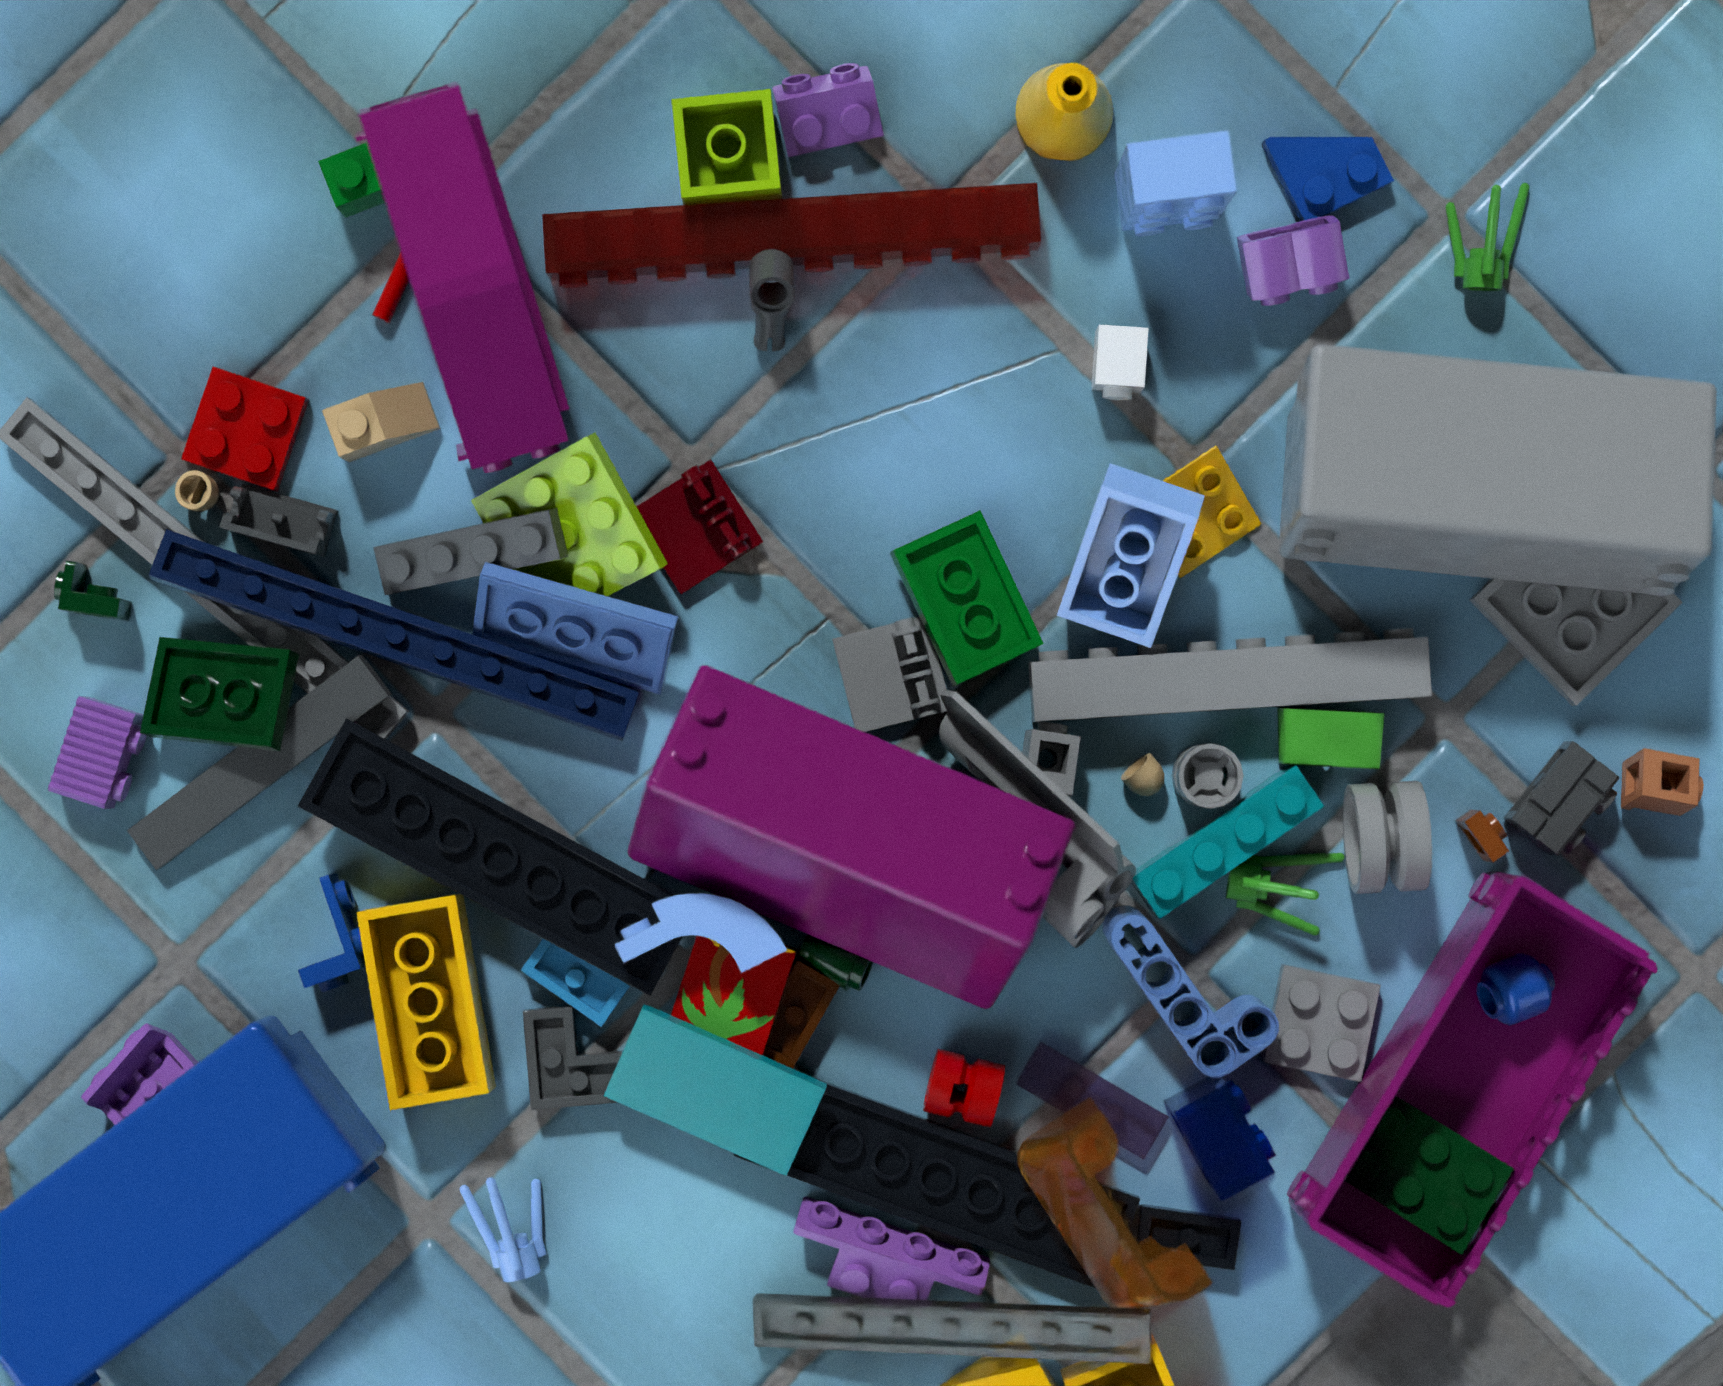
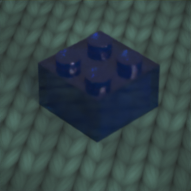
(1219, 1136)

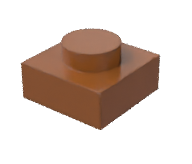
(1484, 834)

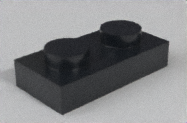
(1209, 1236)

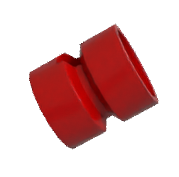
(981, 1092)

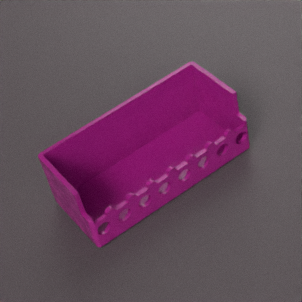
(848, 838)
(1476, 1075)

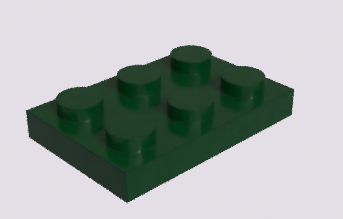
(219, 693)
(1429, 1175)

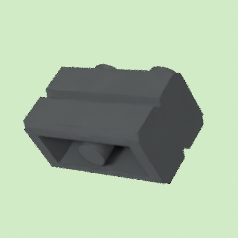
(1563, 799)

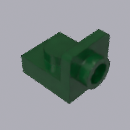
(98, 600)

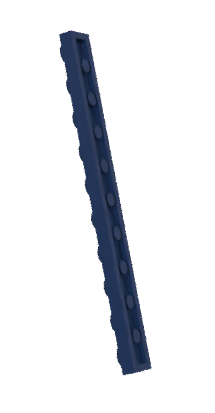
(393, 635)

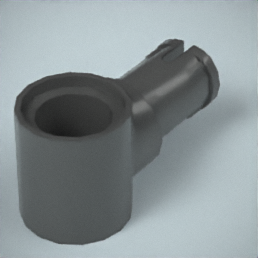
(768, 299)

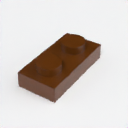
(798, 1013)

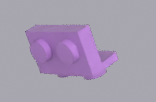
(827, 109)
(138, 1072)

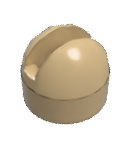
(191, 487)
(1144, 776)

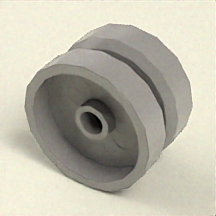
(1387, 837)

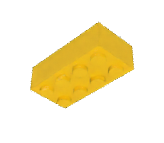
(426, 1001)

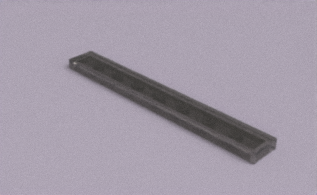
(953, 1328)

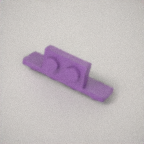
(886, 1259)

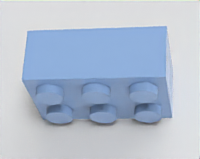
(1175, 182)
(1130, 555)

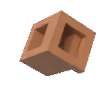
(1652, 769)

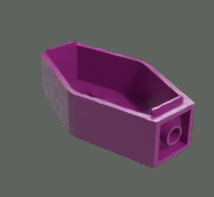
(467, 275)

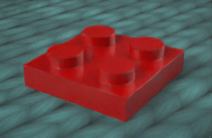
(245, 429)

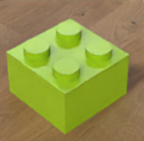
(726, 147)

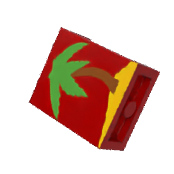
(732, 1002)

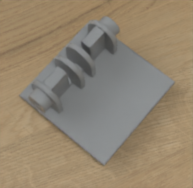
(890, 674)

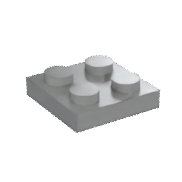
(1322, 1022)

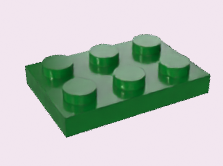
(966, 598)

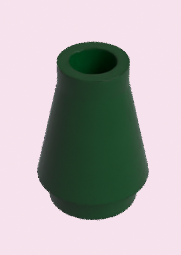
(835, 963)

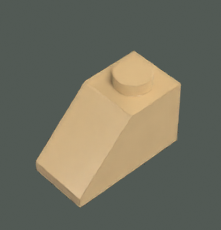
(380, 420)

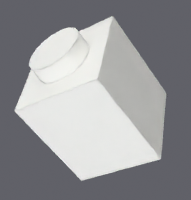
(1119, 361)

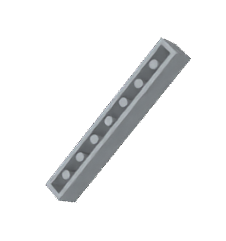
(1229, 678)

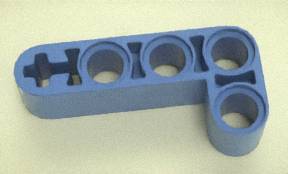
(1176, 987)

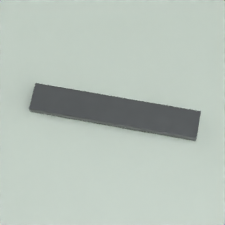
(250, 771)

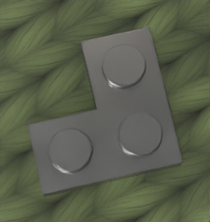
(555, 1069)

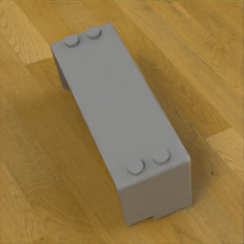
(1498, 470)

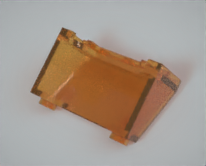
(1060, 1171)

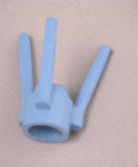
(513, 1252)

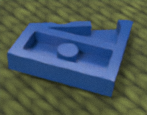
(1326, 171)

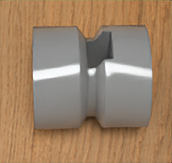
(1207, 775)

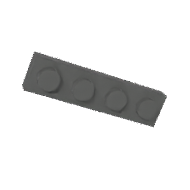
(463, 551)

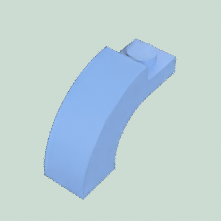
(705, 915)

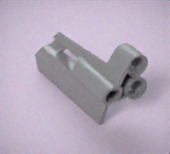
(1093, 859)

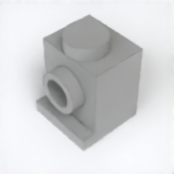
(1063, 748)

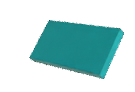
(715, 1089)

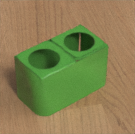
(1330, 737)

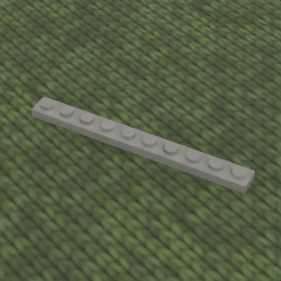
(142, 525)

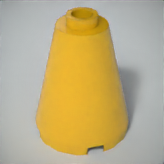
(1064, 112)

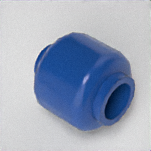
(1515, 989)

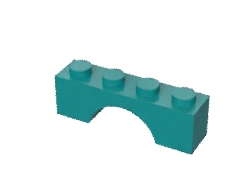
(1226, 841)

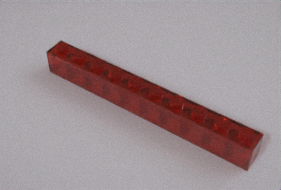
(807, 229)

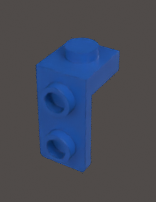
(333, 971)

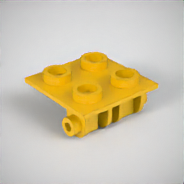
(1224, 511)

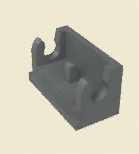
(280, 519)

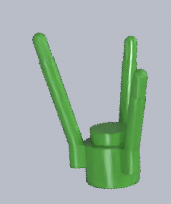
(1486, 266)
(1250, 882)

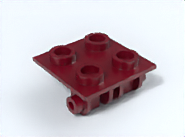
(698, 526)

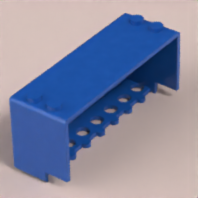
(173, 1201)

